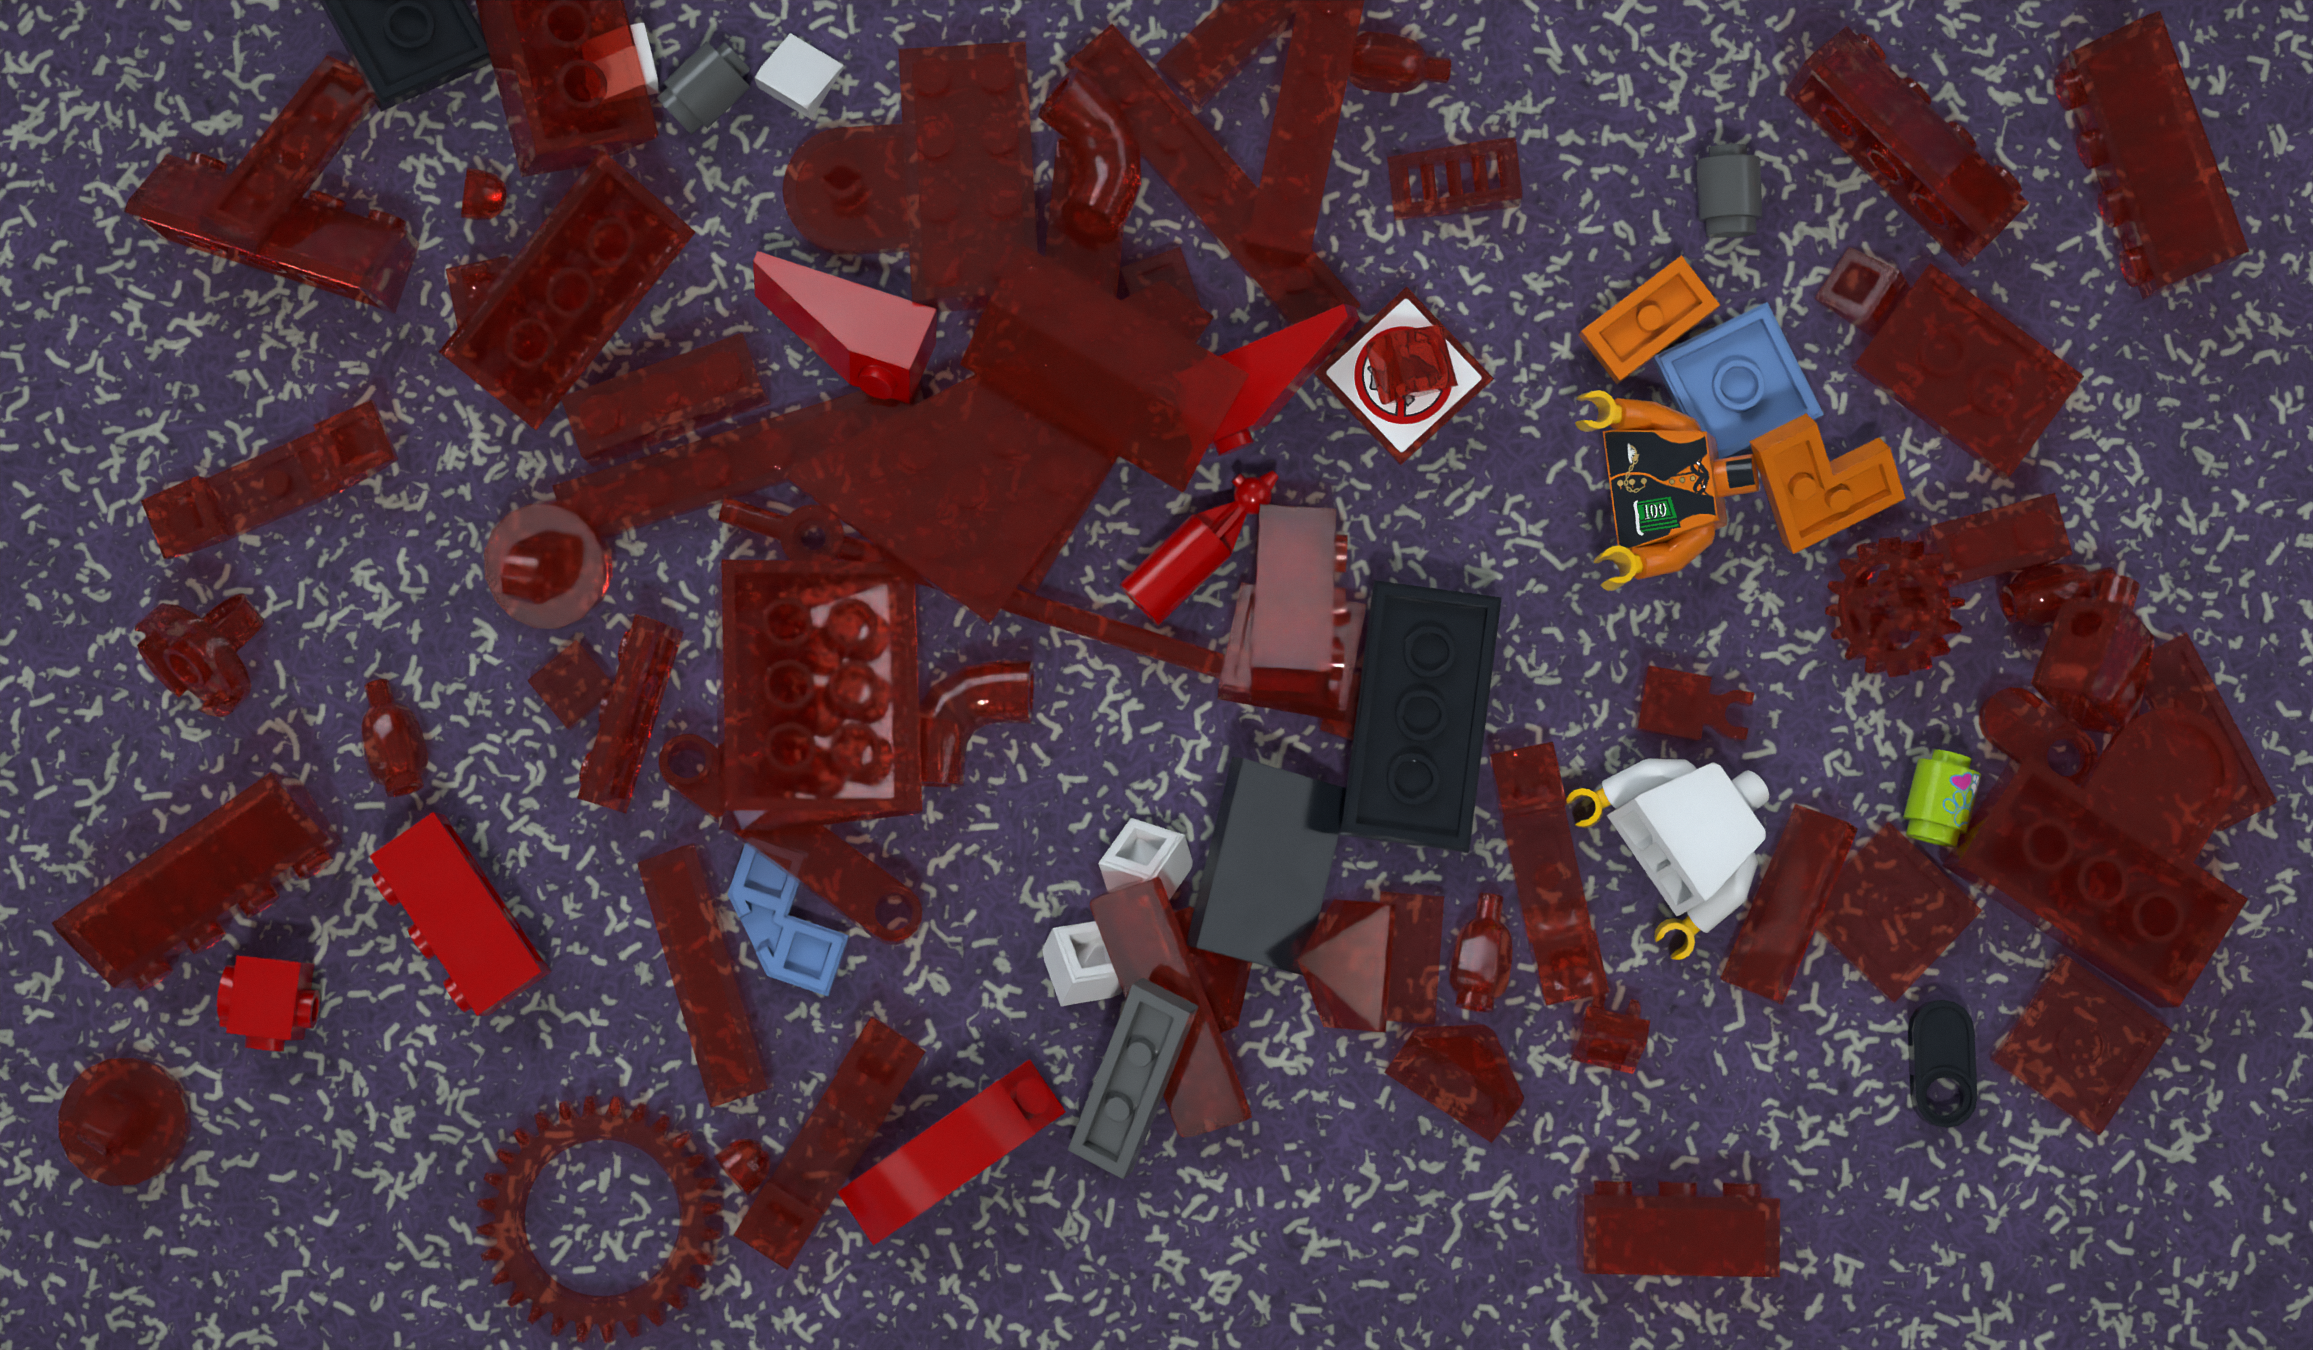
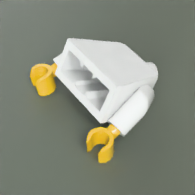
(1689, 834)

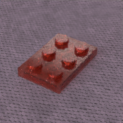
(1967, 371)

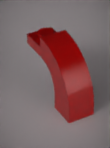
(951, 1152)

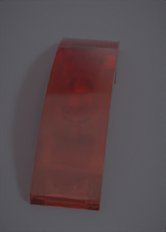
(271, 484)
(1547, 874)
(830, 1143)

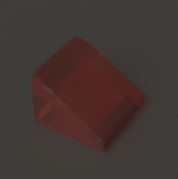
(1863, 290)
(1411, 364)

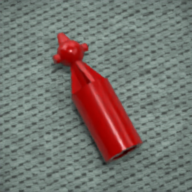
(1195, 550)

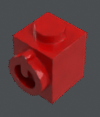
(267, 1001)

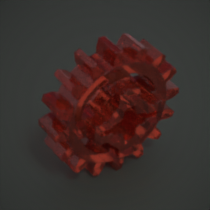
(1901, 601)

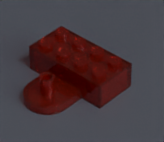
(940, 185)
(2115, 859)

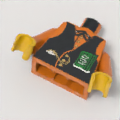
(1662, 485)

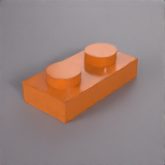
(1649, 320)

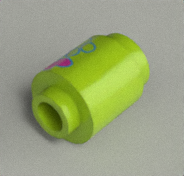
(1941, 798)

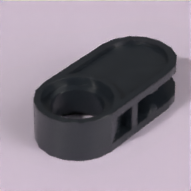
(1942, 1047)

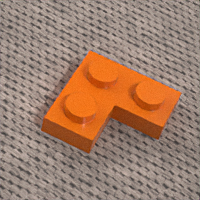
(1821, 496)

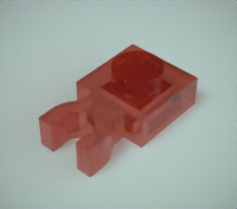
(1680, 705)

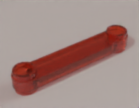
(806, 854)

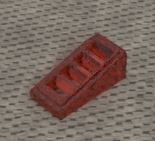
(1482, 199)

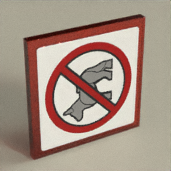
(1410, 423)

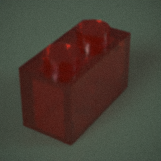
(1999, 541)

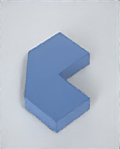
(784, 944)

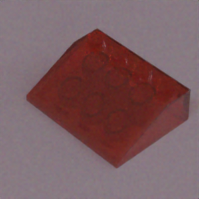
(816, 693)

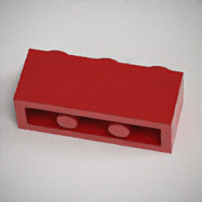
(457, 915)

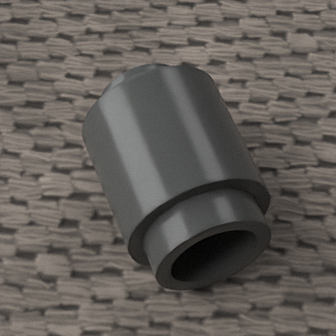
(705, 86)
(1729, 191)

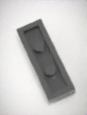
(1133, 1077)

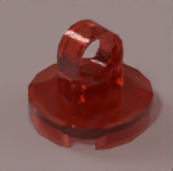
(547, 564)
(201, 652)
(124, 1121)

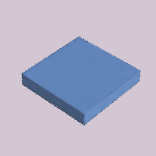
(1738, 380)

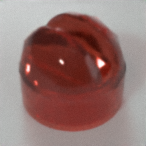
(483, 195)
(744, 1163)

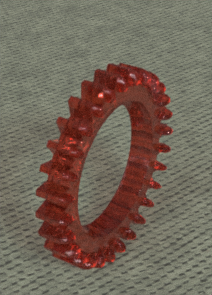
(511, 1231)

